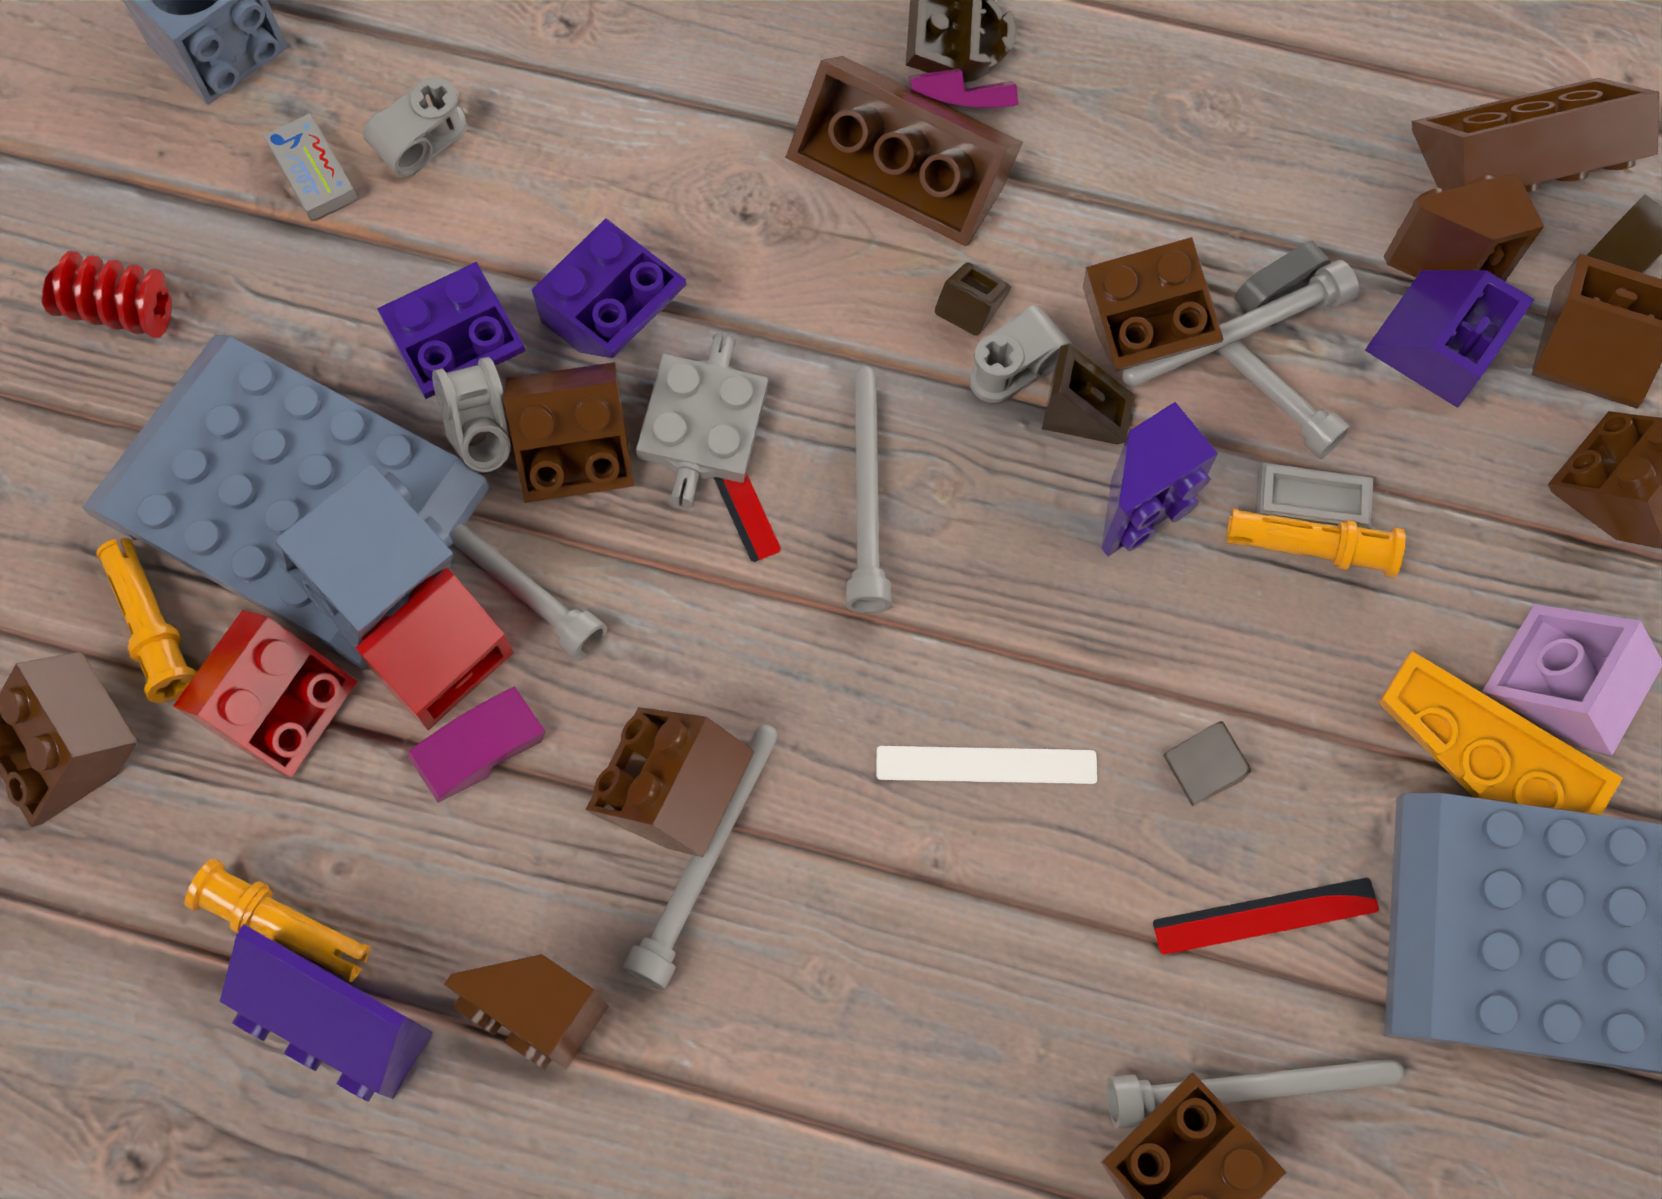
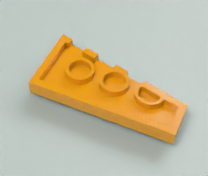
(1490, 746)

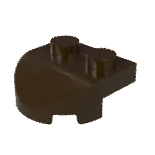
(958, 35)

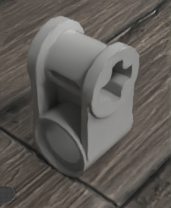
(411, 131)
(1016, 355)
(470, 405)

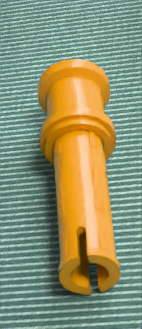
(1342, 544)
(151, 640)
(253, 906)

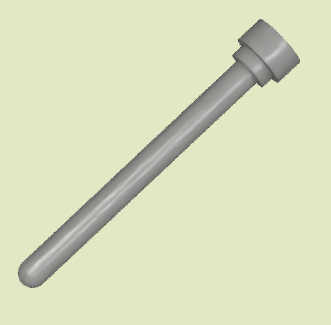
(1329, 287)
(1320, 429)
(868, 588)
(571, 626)
(654, 957)
(1135, 1099)

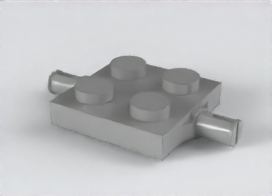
(702, 419)

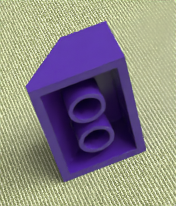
(320, 1017)

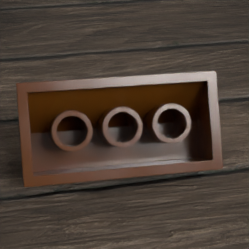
(1543, 134)
(902, 149)

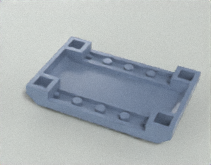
(249, 454)
(1526, 931)

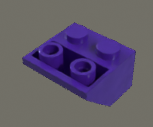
(605, 292)
(450, 326)
(1449, 329)
(1156, 478)

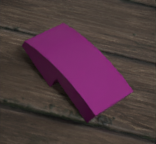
(949, 88)
(474, 743)

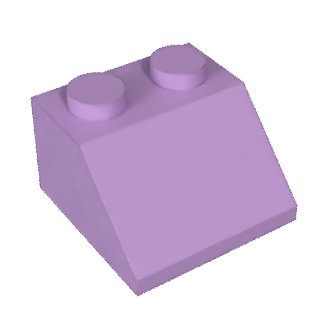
(1577, 675)

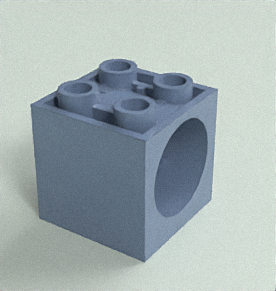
(209, 41)
(363, 552)

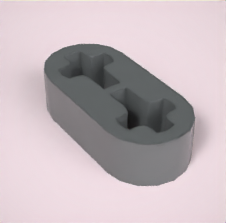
(1282, 276)

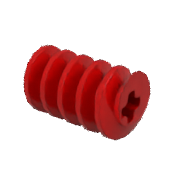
(108, 294)

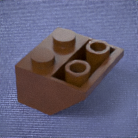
(1467, 228)
(1151, 305)
(1603, 331)
(568, 432)
(1618, 478)
(58, 735)
(671, 779)
(536, 1001)
(1191, 1152)

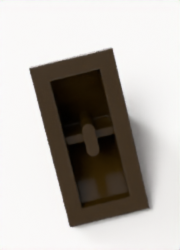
(1086, 400)

